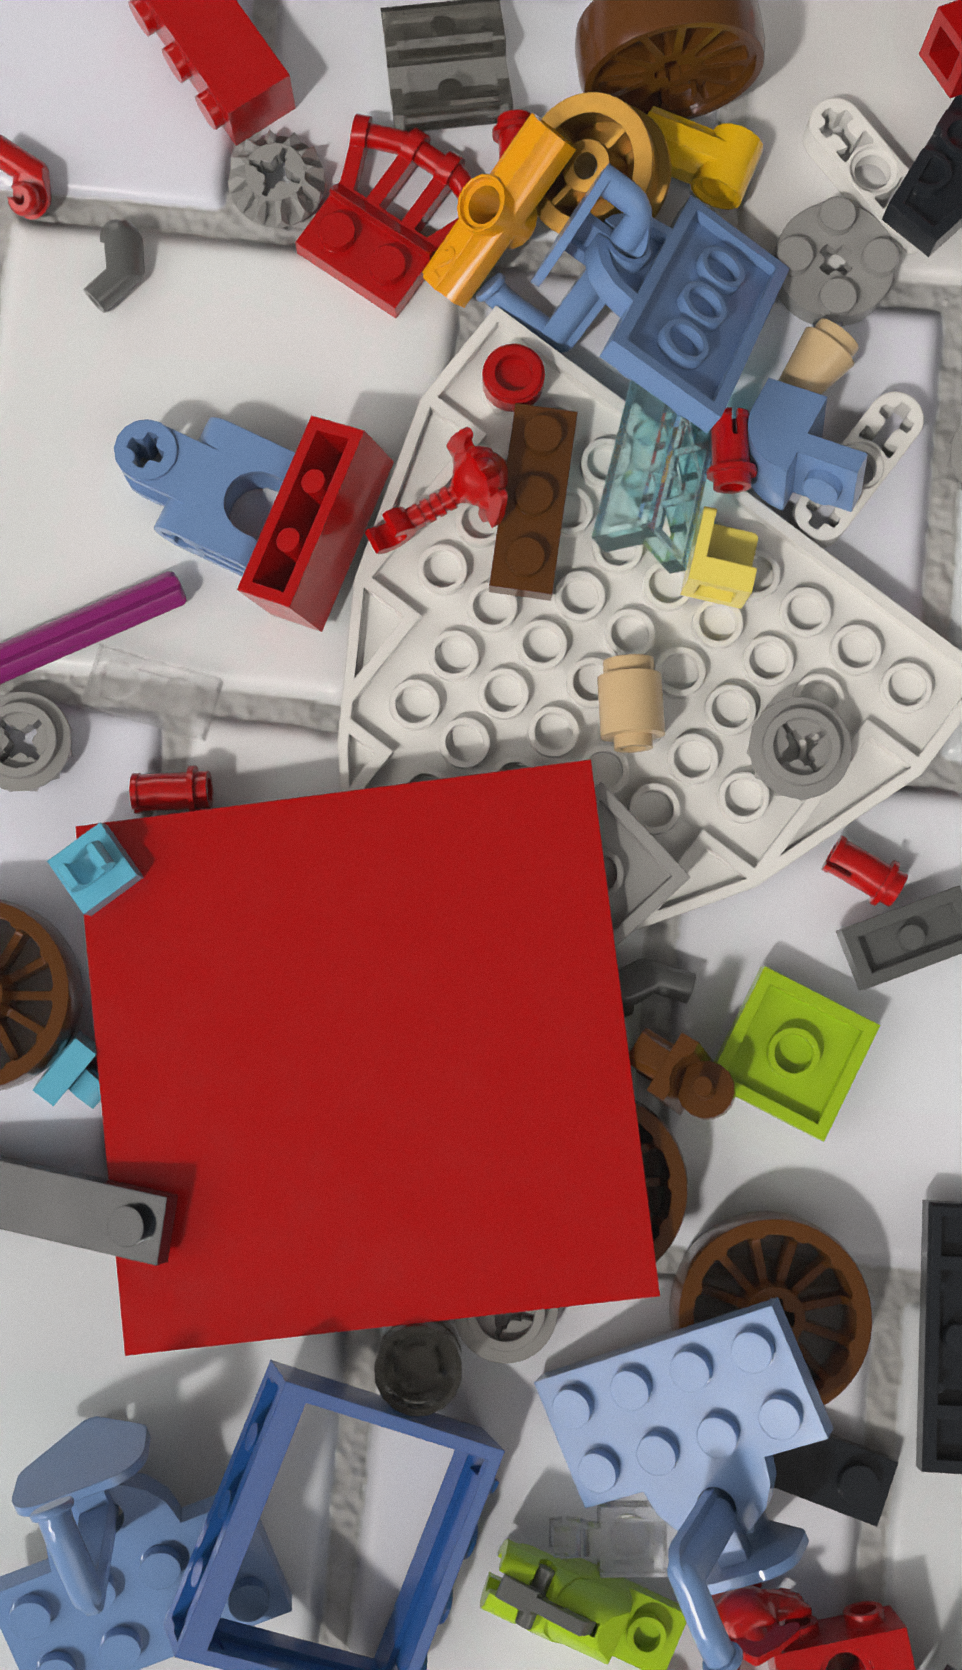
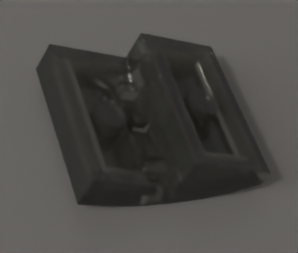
(446, 64)

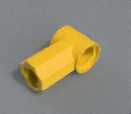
(712, 161)

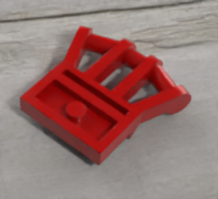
(362, 241)

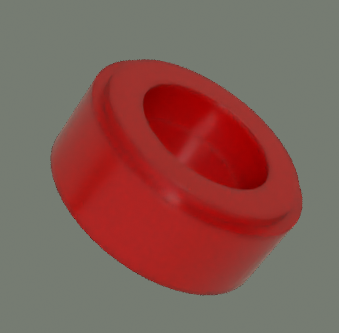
(513, 376)

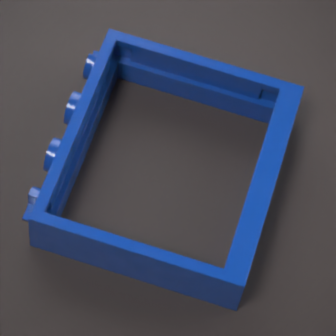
(426, 1594)

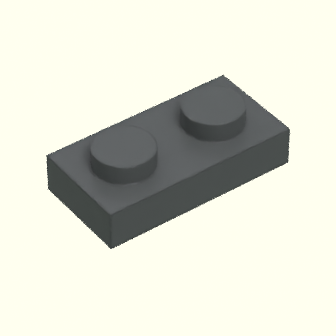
(904, 938)

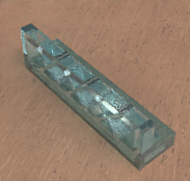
(645, 482)

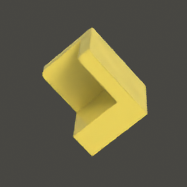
(720, 563)

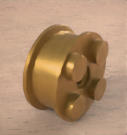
(604, 133)

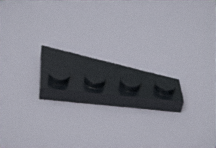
(930, 196)

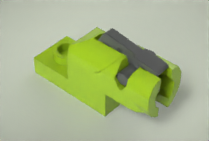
(580, 1610)

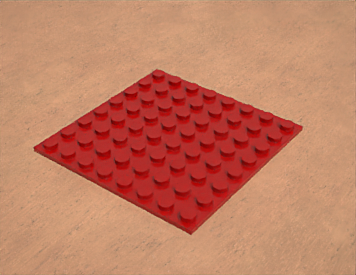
(371, 1060)

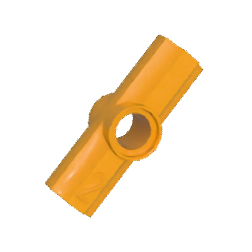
(498, 210)

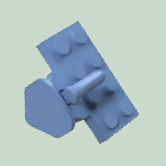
(683, 296)
(697, 1433)
(112, 1574)

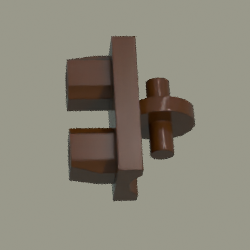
(683, 1075)

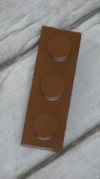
(536, 502)

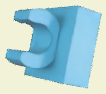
(95, 869)
(72, 1072)

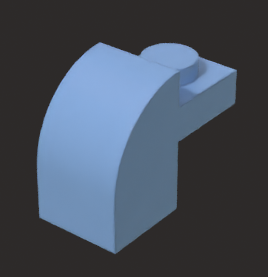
(794, 457)

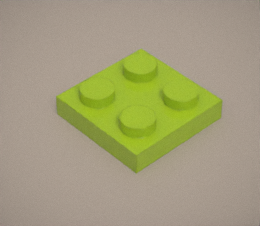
(795, 1052)

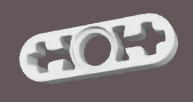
(872, 150)
(894, 448)

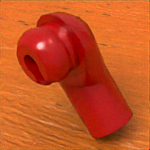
(29, 180)

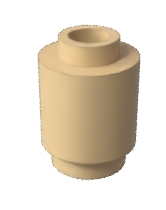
(630, 703)

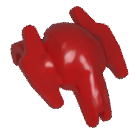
(477, 479)
(753, 1619)

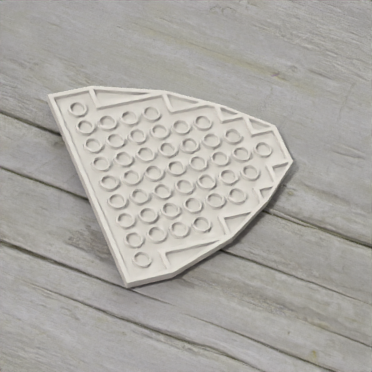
(501, 682)

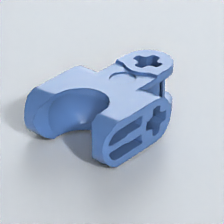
(201, 482)

